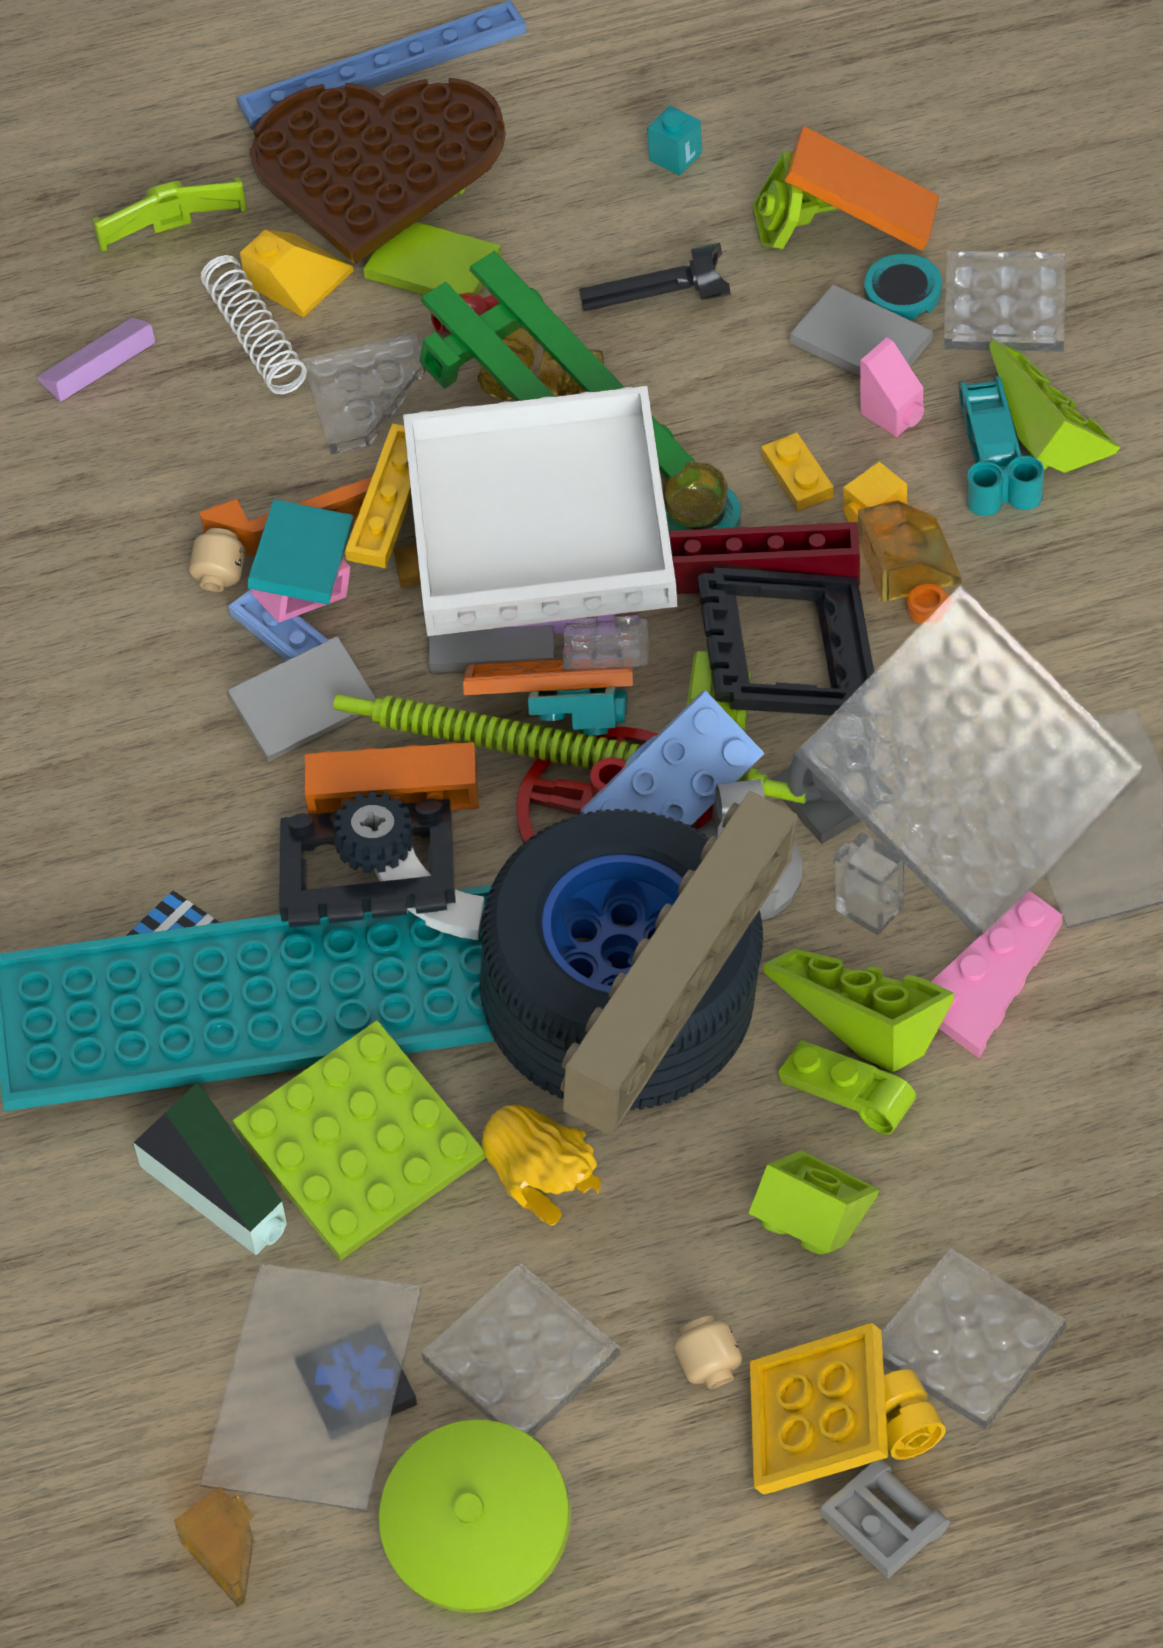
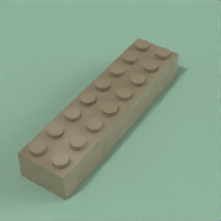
(677, 962)

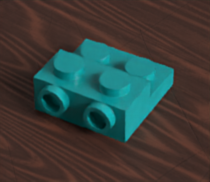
(591, 708)

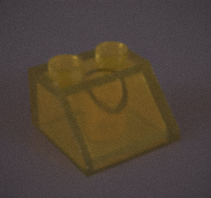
(904, 549)

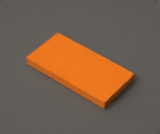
(862, 188)
(540, 676)

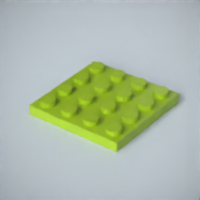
(358, 1140)

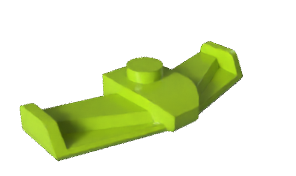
(168, 208)

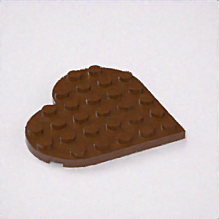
(375, 162)

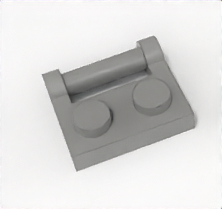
(874, 1527)

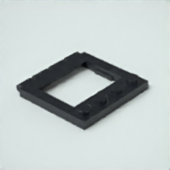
(841, 628)
(383, 898)

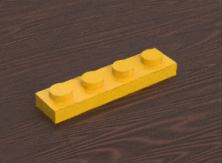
(383, 504)

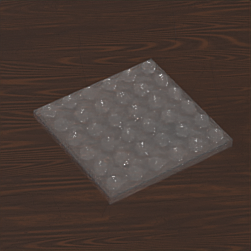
(969, 762)

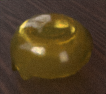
(696, 495)

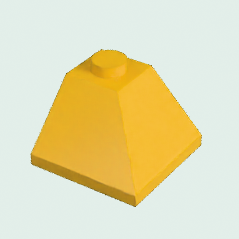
(292, 270)

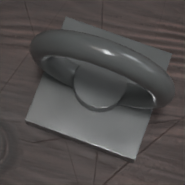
(823, 811)

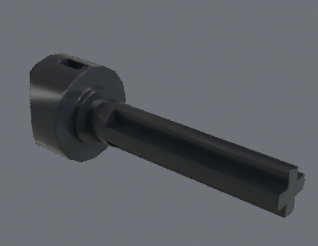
(699, 274)

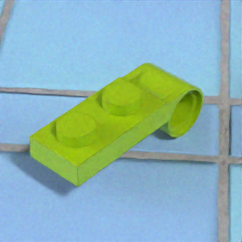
(875, 1094)

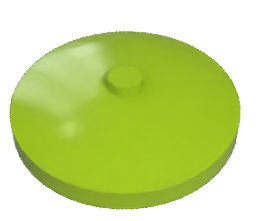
(475, 1516)

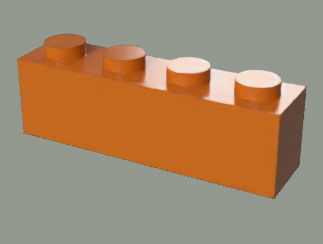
(403, 772)

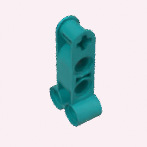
(999, 468)

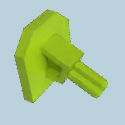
(783, 206)

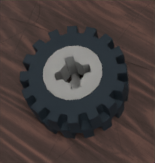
(360, 842)

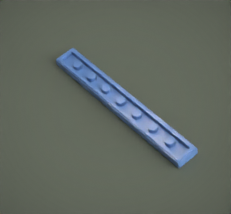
(396, 58)

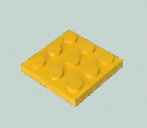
(818, 1409)

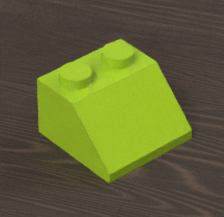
(811, 1201)

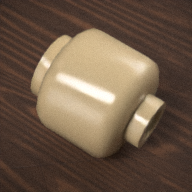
(217, 559)
(708, 1352)

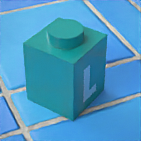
(674, 140)

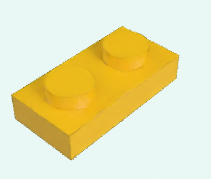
(797, 471)

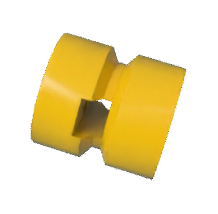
(910, 1419)

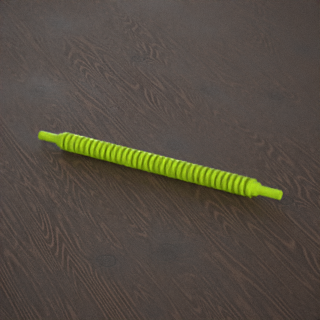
(510, 736)

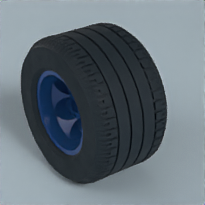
(546, 984)

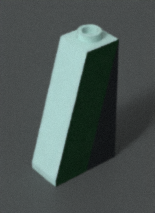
(211, 1170)

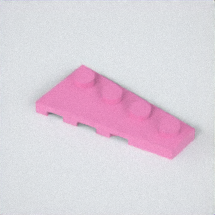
(995, 971)

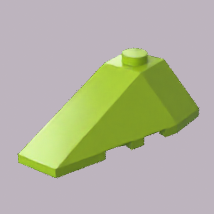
(1047, 417)
(872, 1014)

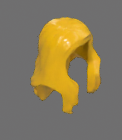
(538, 1153)

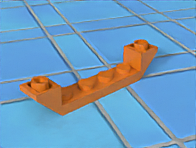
(231, 517)

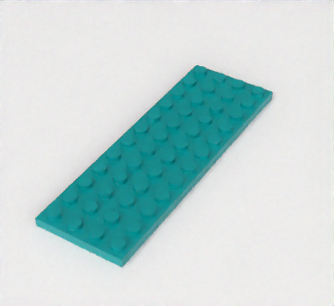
(227, 1002)

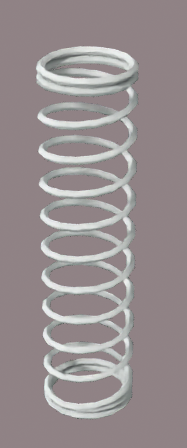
(276, 366)

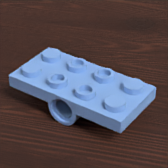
(681, 765)

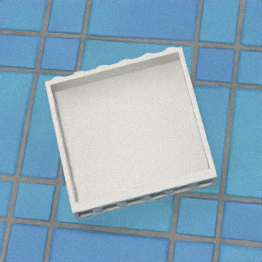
(539, 511)

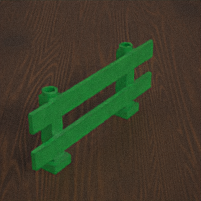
(482, 339)

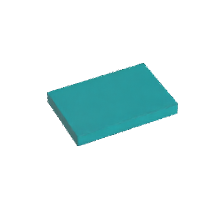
(300, 551)

